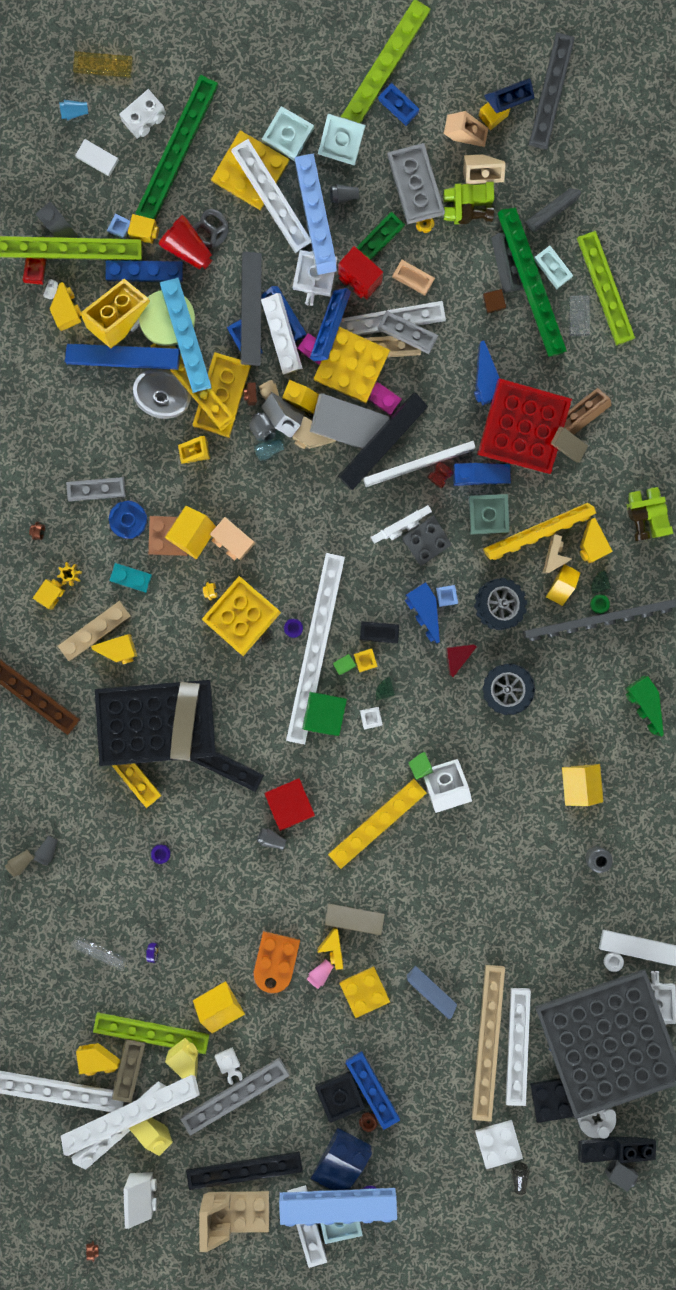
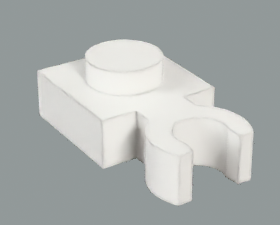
(228, 1063)

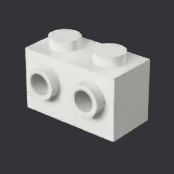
(143, 114)

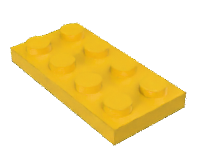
(227, 382)

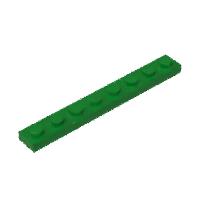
(177, 148)
(532, 282)

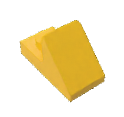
(332, 943)

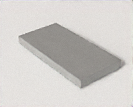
(415, 183)
(345, 421)

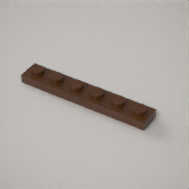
(37, 699)

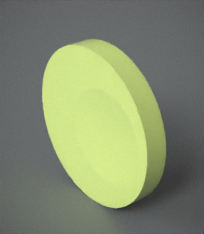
(157, 323)

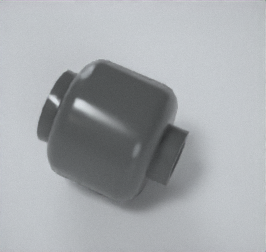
(262, 427)
(602, 864)

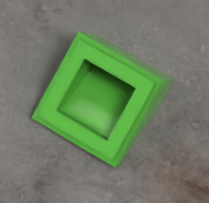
(344, 664)
(420, 766)

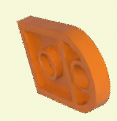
(275, 961)

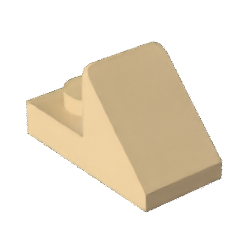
(554, 560)

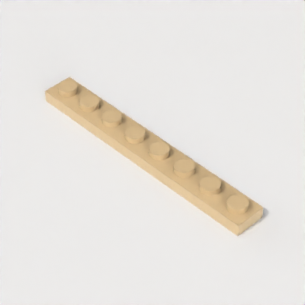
(488, 1043)

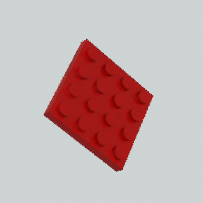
(523, 426)

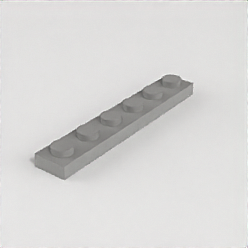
(234, 1096)

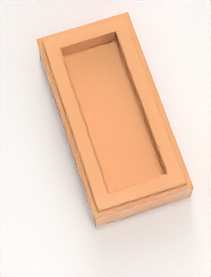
(413, 277)

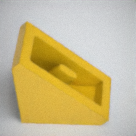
(194, 450)
(563, 585)

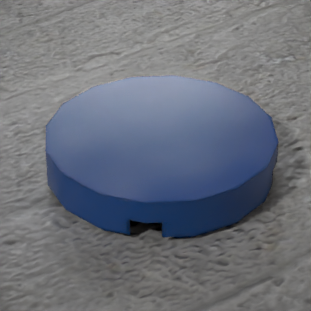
(133, 519)

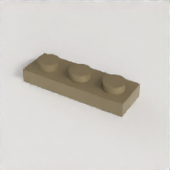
(128, 1071)

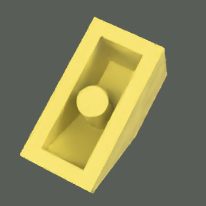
(183, 1059)
(152, 1135)

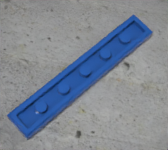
(122, 356)

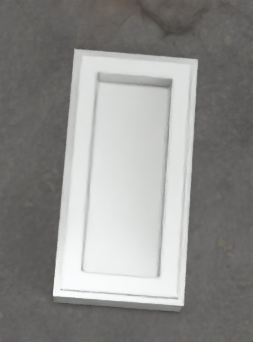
(97, 157)

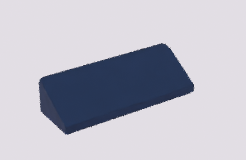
(510, 95)

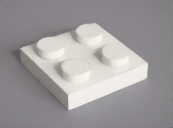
(498, 1144)

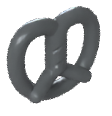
(212, 230)

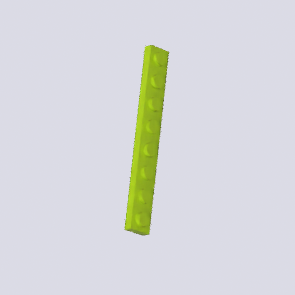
(386, 62)
(70, 248)

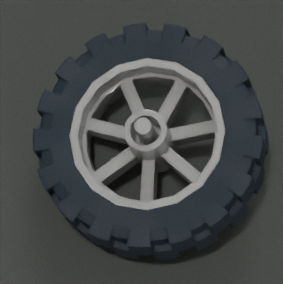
(517, 599)
(504, 707)

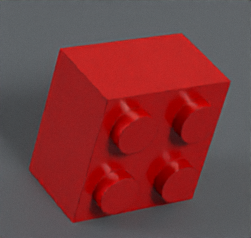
(359, 273)

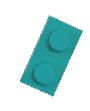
(130, 577)

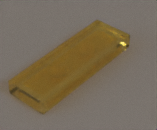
(102, 64)

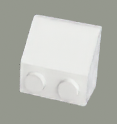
(447, 786)
(139, 1198)

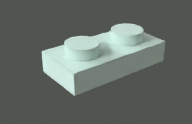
(553, 267)

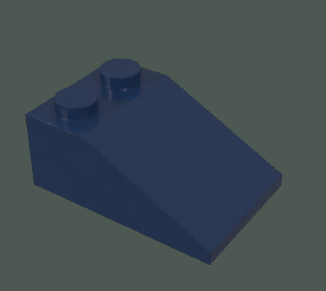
(342, 1161)

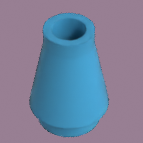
(72, 109)

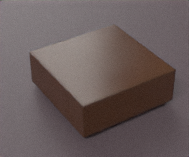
(494, 301)

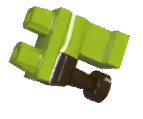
(465, 198)
(652, 510)

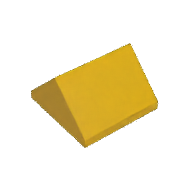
(191, 531)
(582, 785)
(217, 1007)

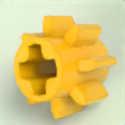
(74, 572)

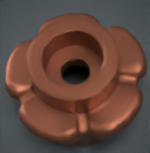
(35, 531)
(368, 1127)
(91, 1251)

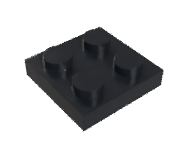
(340, 1096)
(550, 1101)

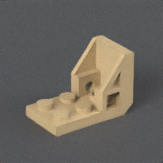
(231, 1213)

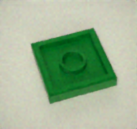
(324, 714)

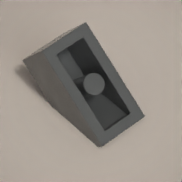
(55, 222)
(282, 414)

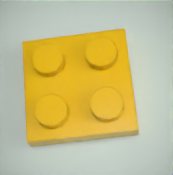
(364, 992)

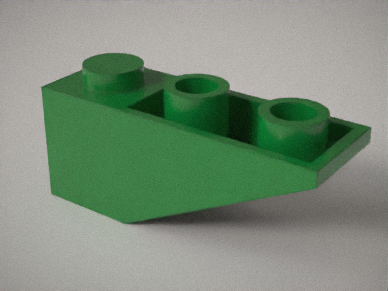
(647, 696)

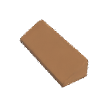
(588, 412)

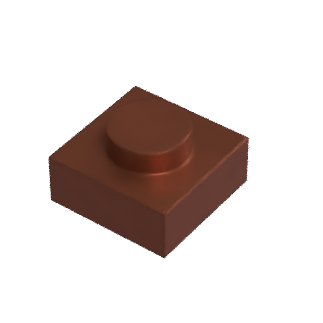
(250, 394)

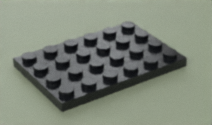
(139, 723)

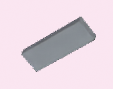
(407, 332)
(96, 489)

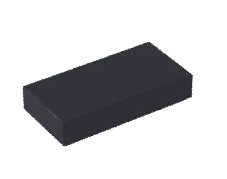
(379, 632)

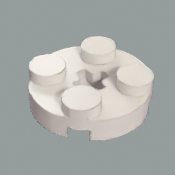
(601, 1128)

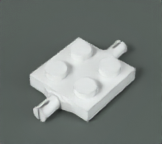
(308, 280)
(408, 522)
(666, 998)

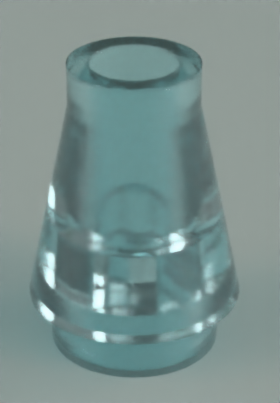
(268, 449)

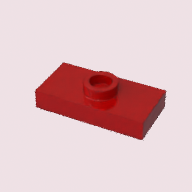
(34, 270)

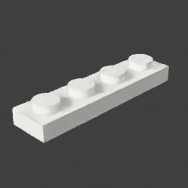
(281, 333)
(311, 1240)

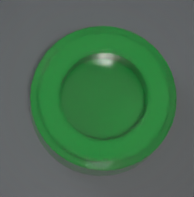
(600, 604)

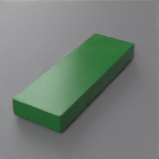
(381, 235)

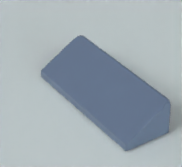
(431, 992)

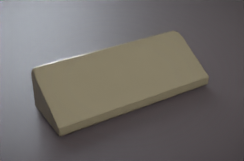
(354, 919)

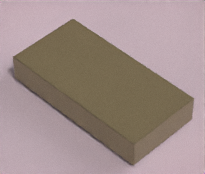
(569, 444)

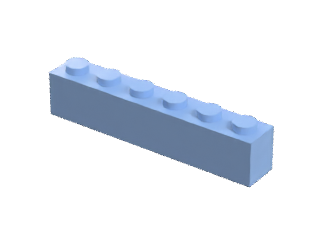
(315, 214)
(338, 1206)

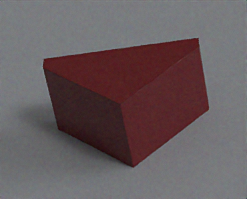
(457, 657)

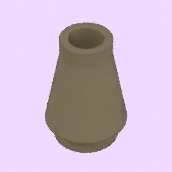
(18, 864)

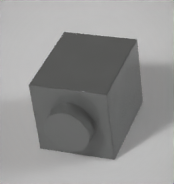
(621, 1174)

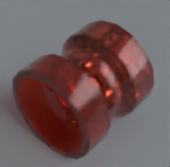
(440, 475)

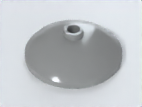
(163, 386)

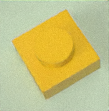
(365, 660)

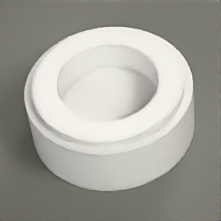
(613, 961)

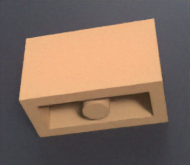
(232, 539)

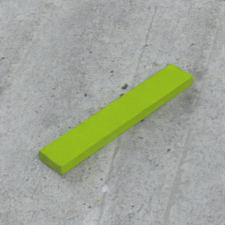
(605, 288)
(148, 1032)

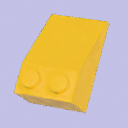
(115, 313)

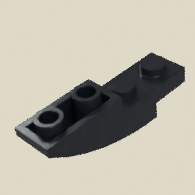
(617, 1148)

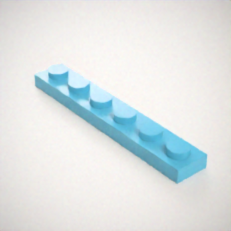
(185, 335)

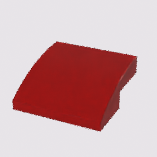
(289, 804)

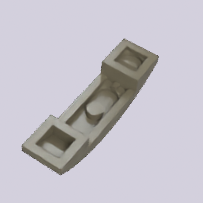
(184, 721)

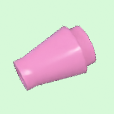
(319, 975)

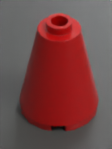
(186, 244)

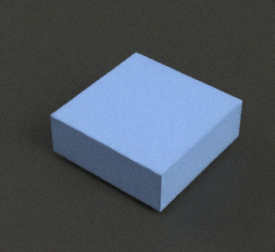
(119, 226)
(447, 595)

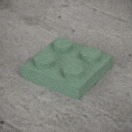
(489, 514)

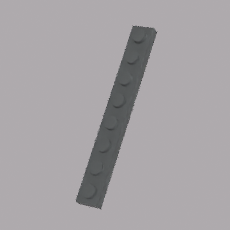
(608, 619)

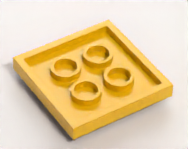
(233, 178)
(352, 365)
(241, 616)

